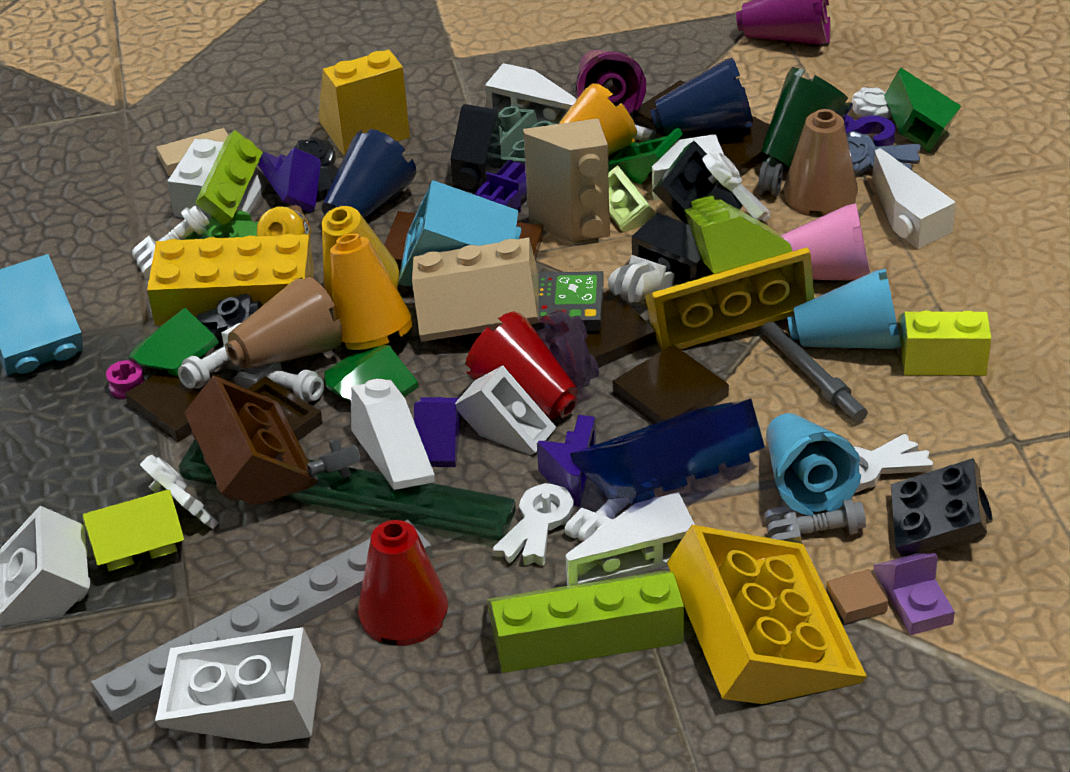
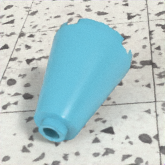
(849, 316)
(811, 464)

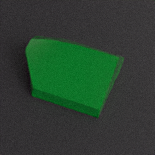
(639, 158)
(173, 343)
(366, 365)

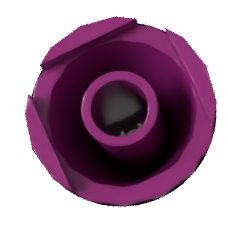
(786, 20)
(616, 73)

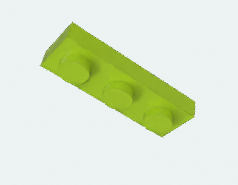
(229, 177)

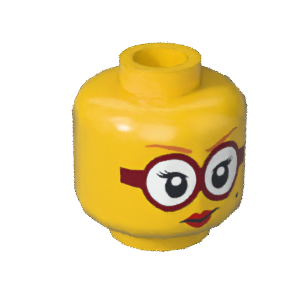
(282, 221)

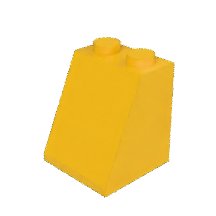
(364, 97)

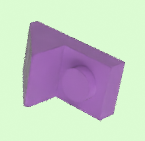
(915, 592)

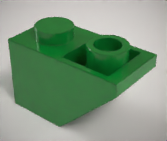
(919, 109)

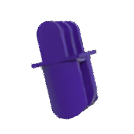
(506, 186)

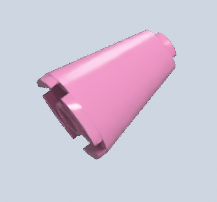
(834, 245)

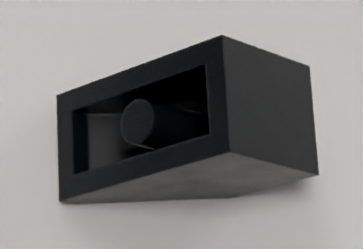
(475, 147)
(669, 244)

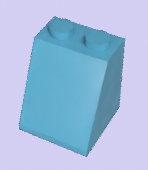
(453, 220)
(35, 317)

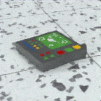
(574, 294)

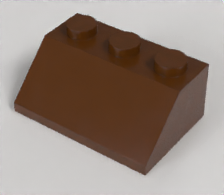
(247, 443)

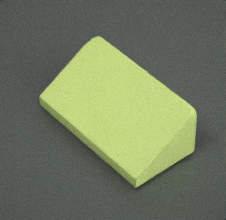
(626, 203)

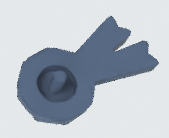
(863, 150)

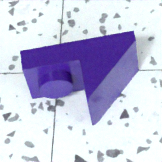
(293, 177)
(439, 429)
(556, 462)

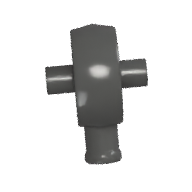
(337, 459)

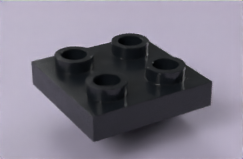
(689, 181)
(939, 508)

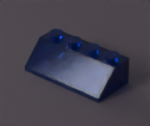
(672, 451)

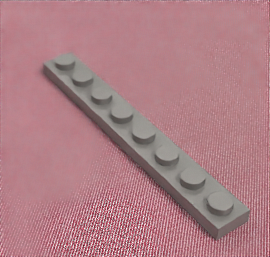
(281, 608)

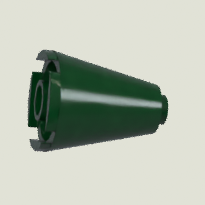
(795, 103)

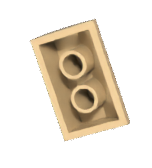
(568, 179)
(473, 287)

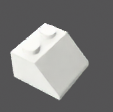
(192, 172)
(43, 568)

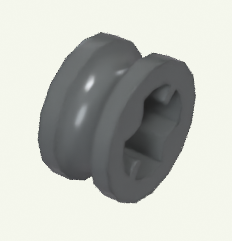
(770, 179)

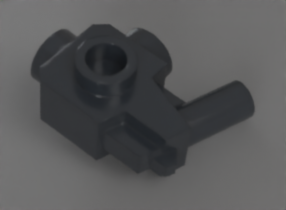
(228, 313)

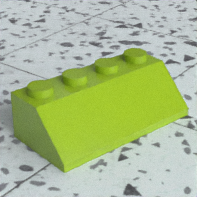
(731, 237)
(587, 620)

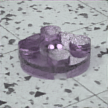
(566, 342)

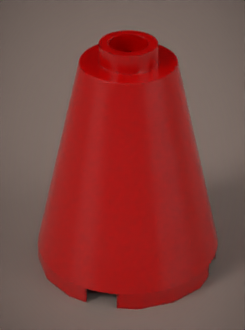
(527, 360)
(400, 587)

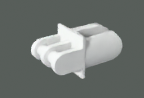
(639, 279)

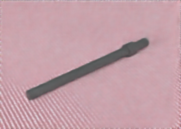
(833, 389)

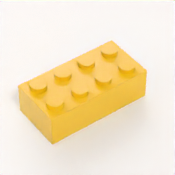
(208, 270)

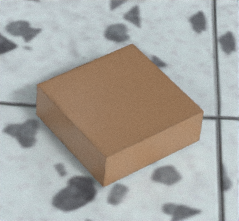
(857, 596)

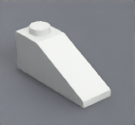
(527, 90)
(911, 203)
(389, 433)
(632, 542)

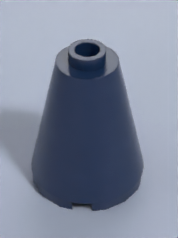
(705, 103)
(370, 174)

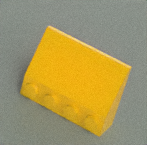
(762, 616)

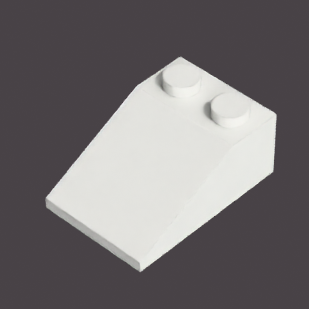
(243, 687)

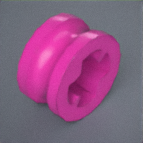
(124, 377)

